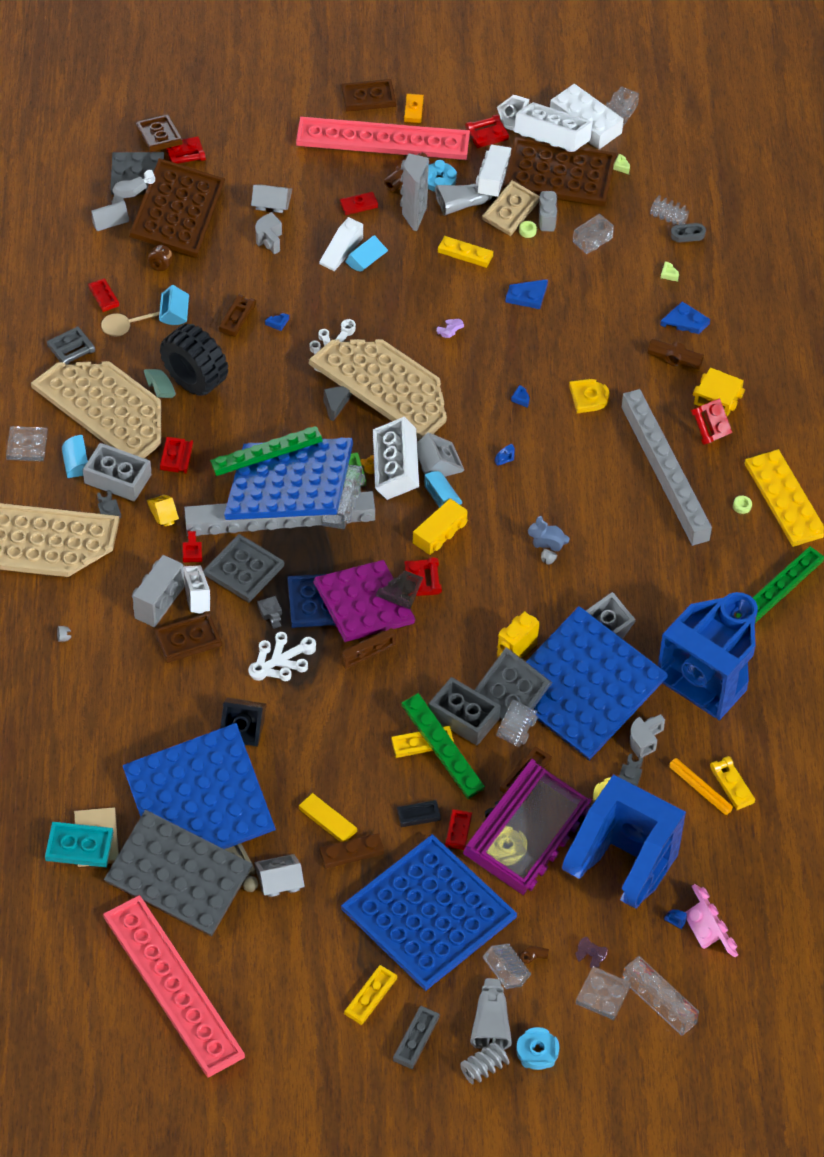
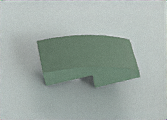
(160, 382)

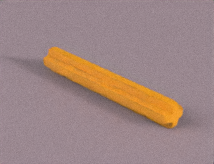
(700, 786)

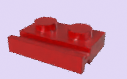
(176, 455)

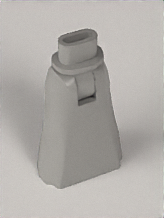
(457, 197)
(491, 1017)

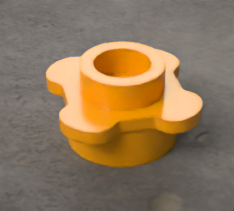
(368, 464)

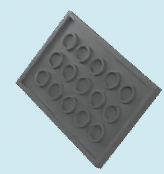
(178, 872)

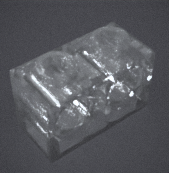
(623, 103)
(593, 233)

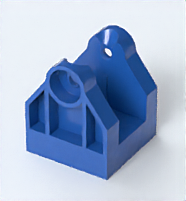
(710, 652)
(635, 824)

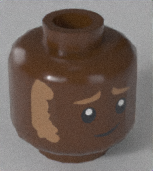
(160, 257)

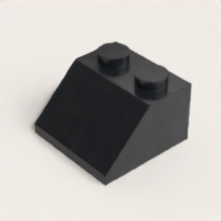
(247, 715)

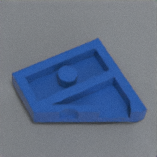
(527, 294)
(686, 319)

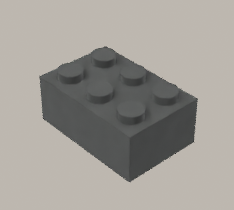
(464, 711)

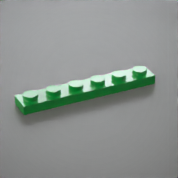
(266, 450)
(786, 581)
(443, 746)

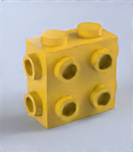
(719, 385)
(520, 635)

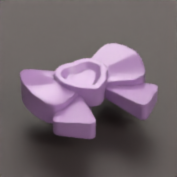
(452, 326)

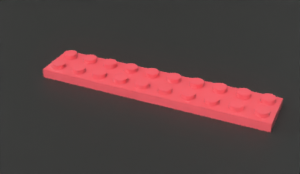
(382, 138)
(174, 986)

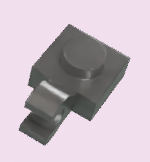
(270, 610)

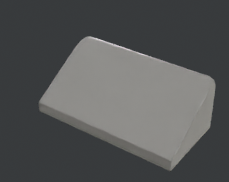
(110, 216)

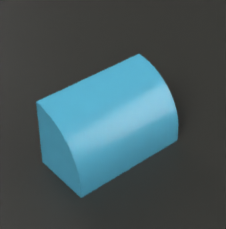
(366, 254)
(174, 306)
(74, 456)
(440, 488)

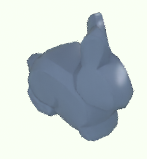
(547, 536)

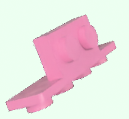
(706, 924)

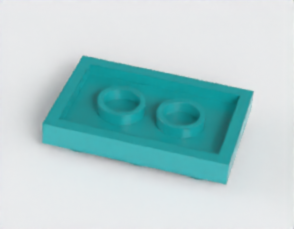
(79, 844)

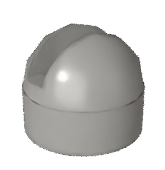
(548, 556)
(62, 633)

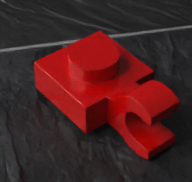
(192, 550)

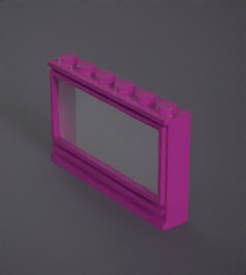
(527, 828)

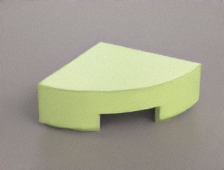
(622, 164)
(669, 272)

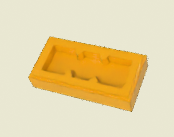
(413, 108)

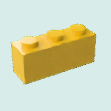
(440, 526)

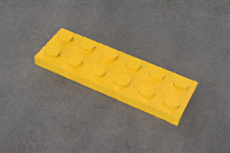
(785, 497)

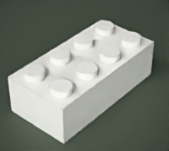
(605, 122)
(553, 127)
(395, 458)

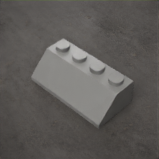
(414, 189)

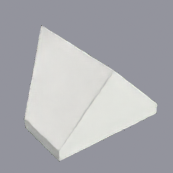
(509, 108)

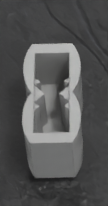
(547, 211)

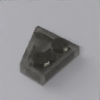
(401, 589)

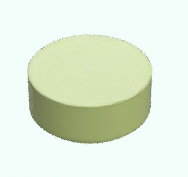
(527, 229)
(742, 504)

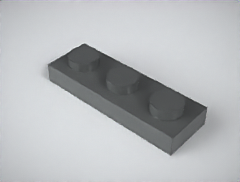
(416, 1037)

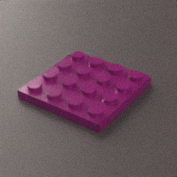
(354, 603)

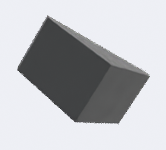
(335, 400)

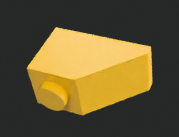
(163, 509)

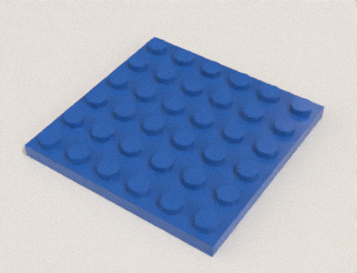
(292, 484)
(594, 681)
(203, 788)
(429, 912)

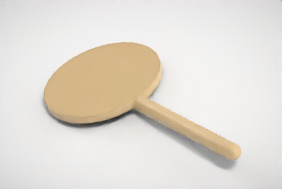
(119, 324)

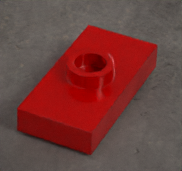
(359, 203)
(103, 295)
(458, 829)

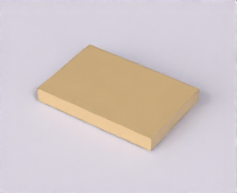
(511, 208)
(102, 818)

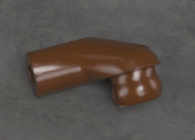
(532, 953)

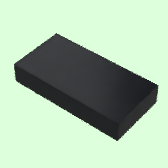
(418, 813)

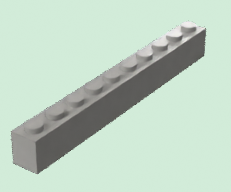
(666, 467)
(211, 518)

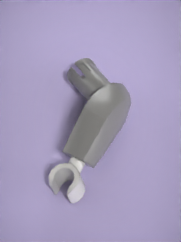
(131, 188)

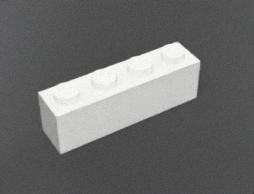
(493, 170)

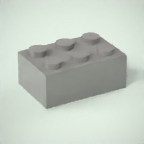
(117, 471)
(158, 590)

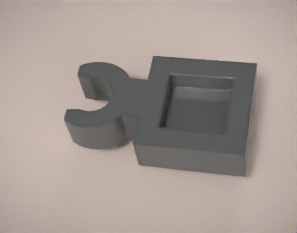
(107, 505)
(631, 771)

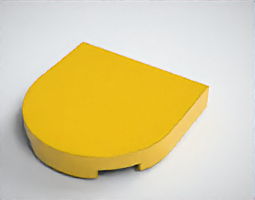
(589, 395)

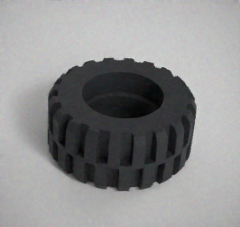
(194, 359)

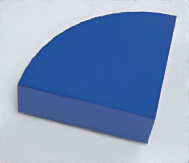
(277, 322)
(521, 396)
(505, 455)
(676, 918)

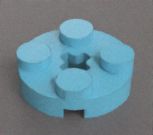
(442, 169)
(533, 1059)

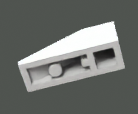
(342, 244)
(196, 589)

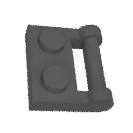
(68, 341)

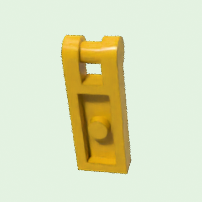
(732, 783)

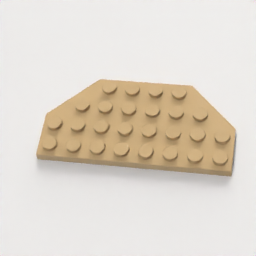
(385, 381)
(105, 404)
(53, 539)

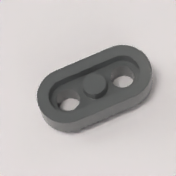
(688, 232)

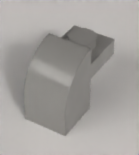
(267, 232)
(642, 735)

